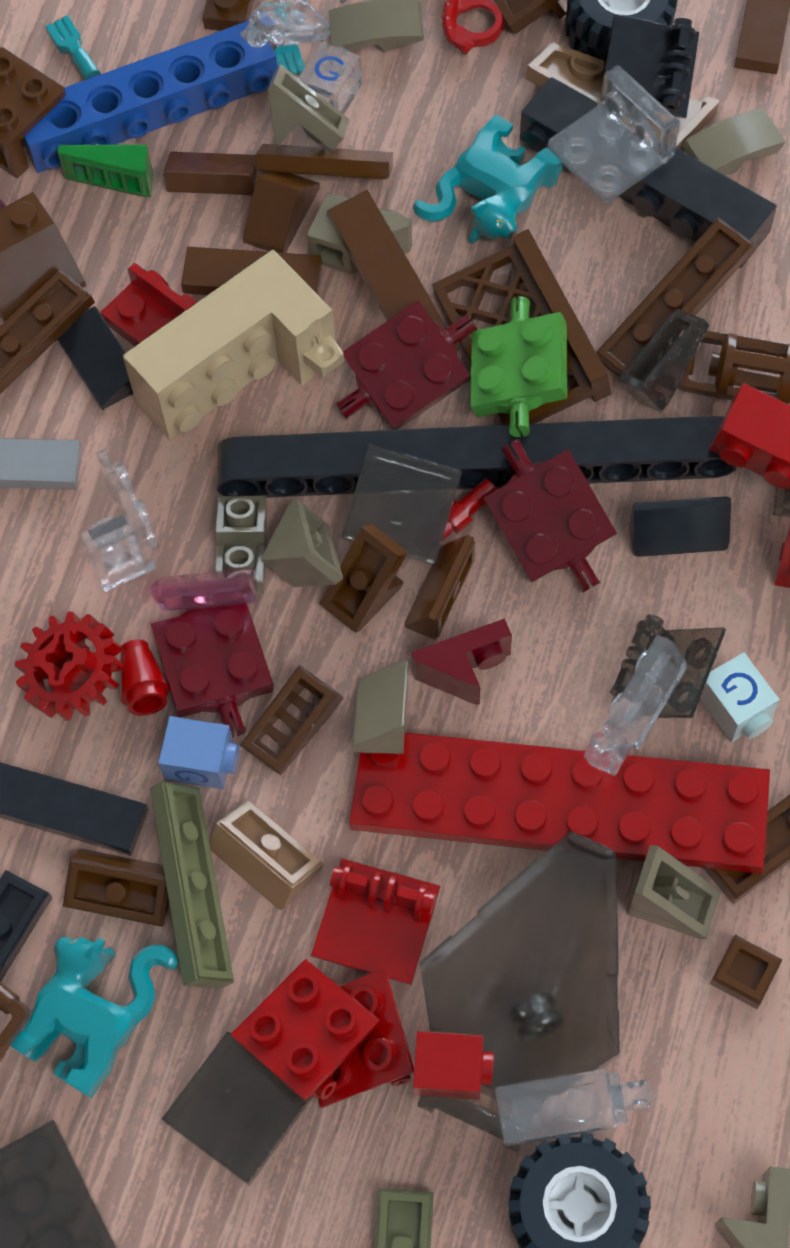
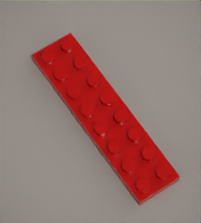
(539, 793)

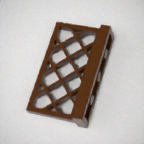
(547, 298)

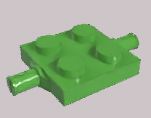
(519, 365)

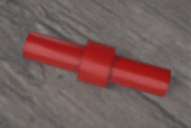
(463, 510)

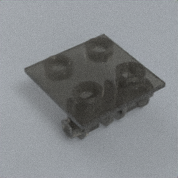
(698, 650)

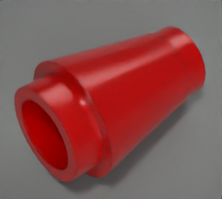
(141, 680)

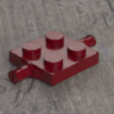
(406, 365)
(550, 515)
(212, 661)

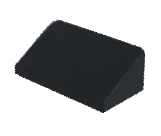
(97, 358)
(680, 526)

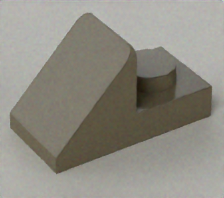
(297, 103)
(772, 1203)

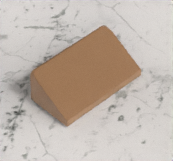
(264, 854)

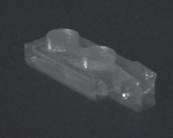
(285, 24)
(637, 707)
(568, 1105)

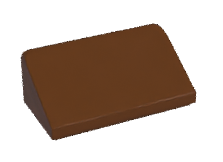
(210, 173)
(441, 587)
(117, 887)

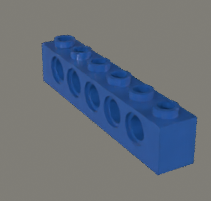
(153, 94)

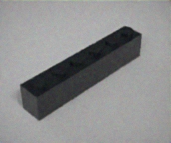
(677, 193)

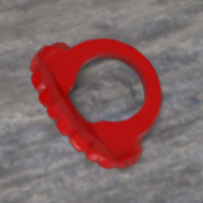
(460, 36)

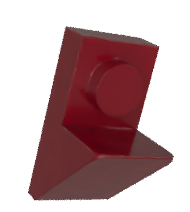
(451, 662)

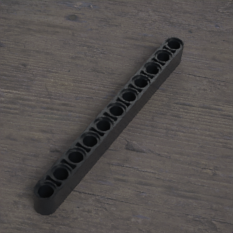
(603, 450)

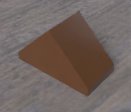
(278, 210)

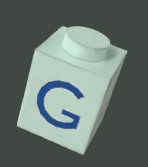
(739, 699)

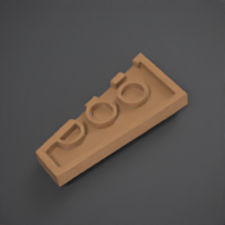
(587, 75)

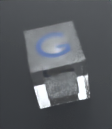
(334, 75)

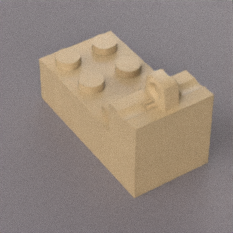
(231, 340)

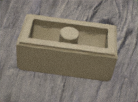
(381, 710)

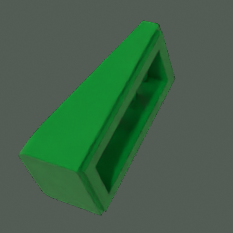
(111, 167)

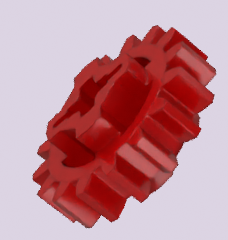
(69, 666)

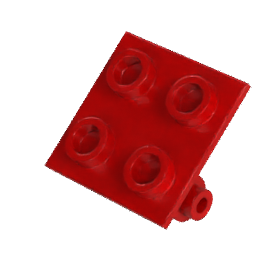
(375, 920)
(306, 1031)
(384, 1053)

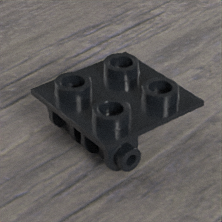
(656, 58)

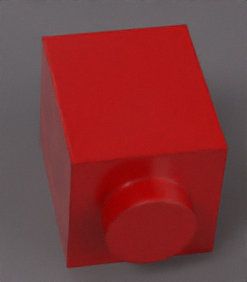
(451, 1065)

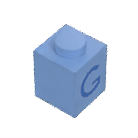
(198, 753)

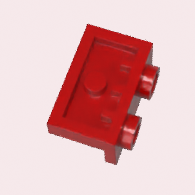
(144, 306)

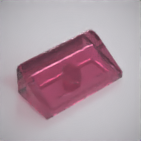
(205, 589)

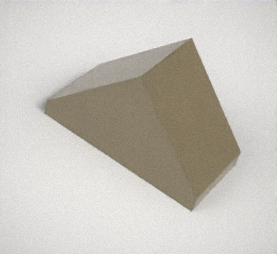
(303, 549)
(674, 895)

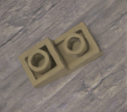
(376, 22)
(734, 141)
(242, 535)

